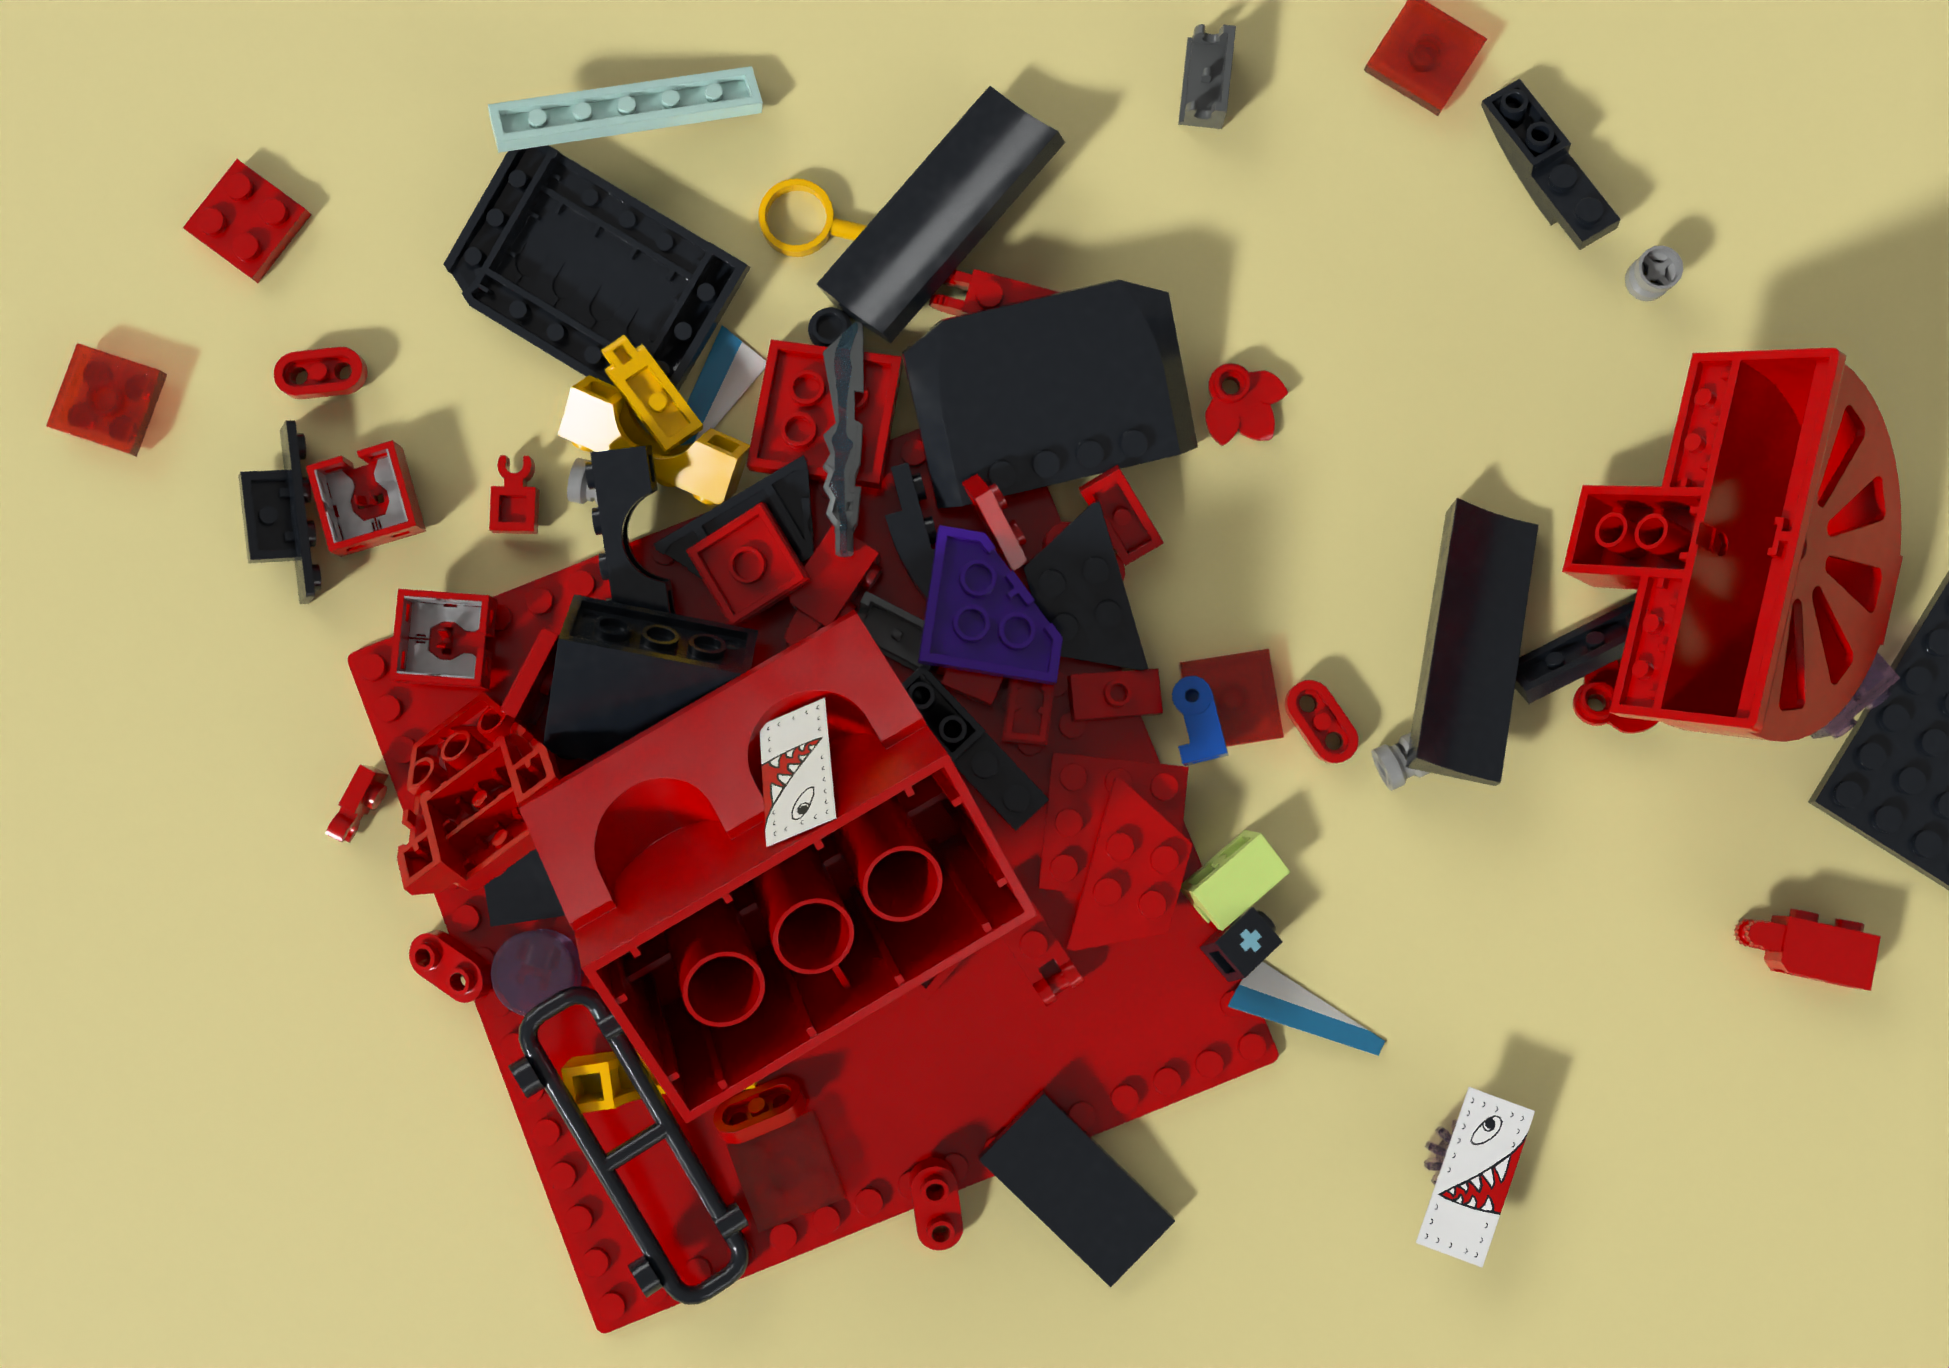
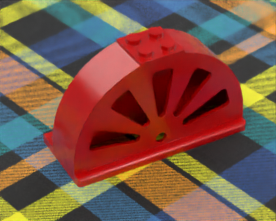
(1760, 553)

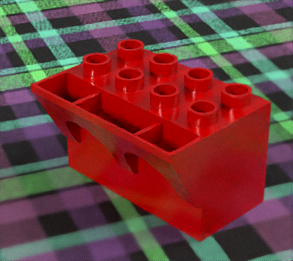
(755, 953)

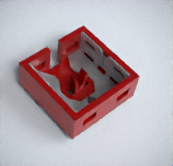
(342, 489)
(423, 635)

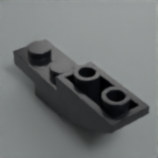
(1544, 166)
(910, 531)
(974, 751)

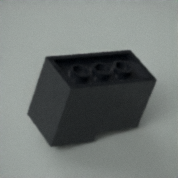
(632, 668)

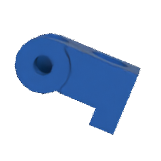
(1197, 704)

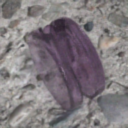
(534, 968)

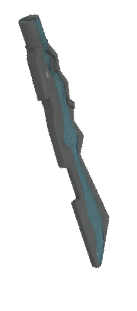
(844, 439)

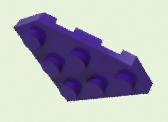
(984, 615)

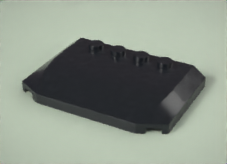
(586, 263)
(1050, 390)

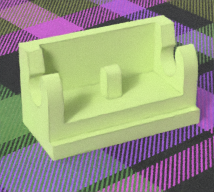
(1234, 879)

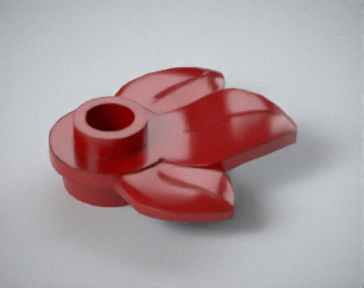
(1247, 409)
(1601, 686)

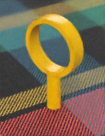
(833, 226)

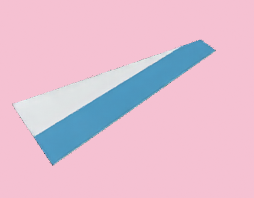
(723, 380)
(1283, 1001)

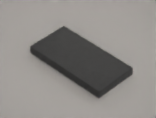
(1076, 1188)

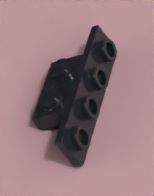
(277, 517)

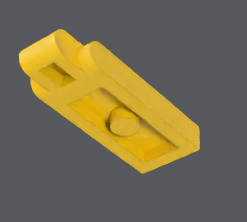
(650, 394)

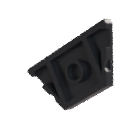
(784, 493)
(1084, 594)

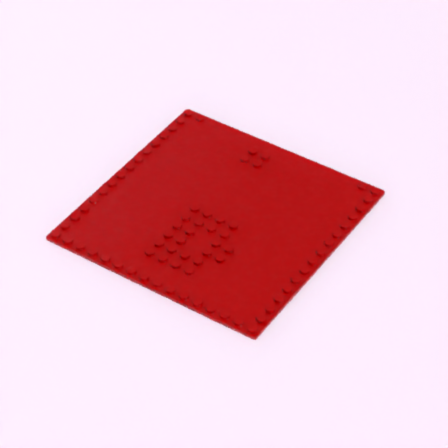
(912, 1074)

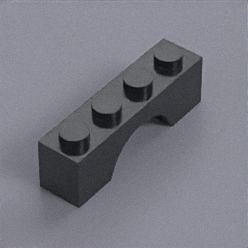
(621, 483)

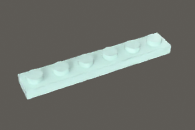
(624, 109)

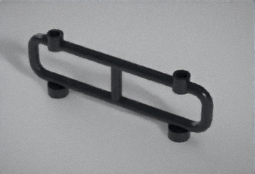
(537, 1072)

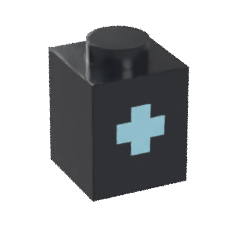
(1242, 944)

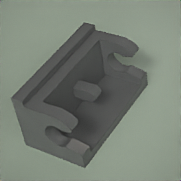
(1207, 77)
(893, 630)

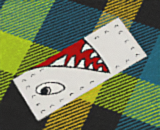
(796, 772)
(1475, 1177)

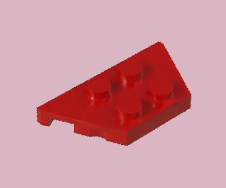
(1130, 875)

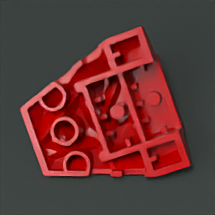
(467, 799)

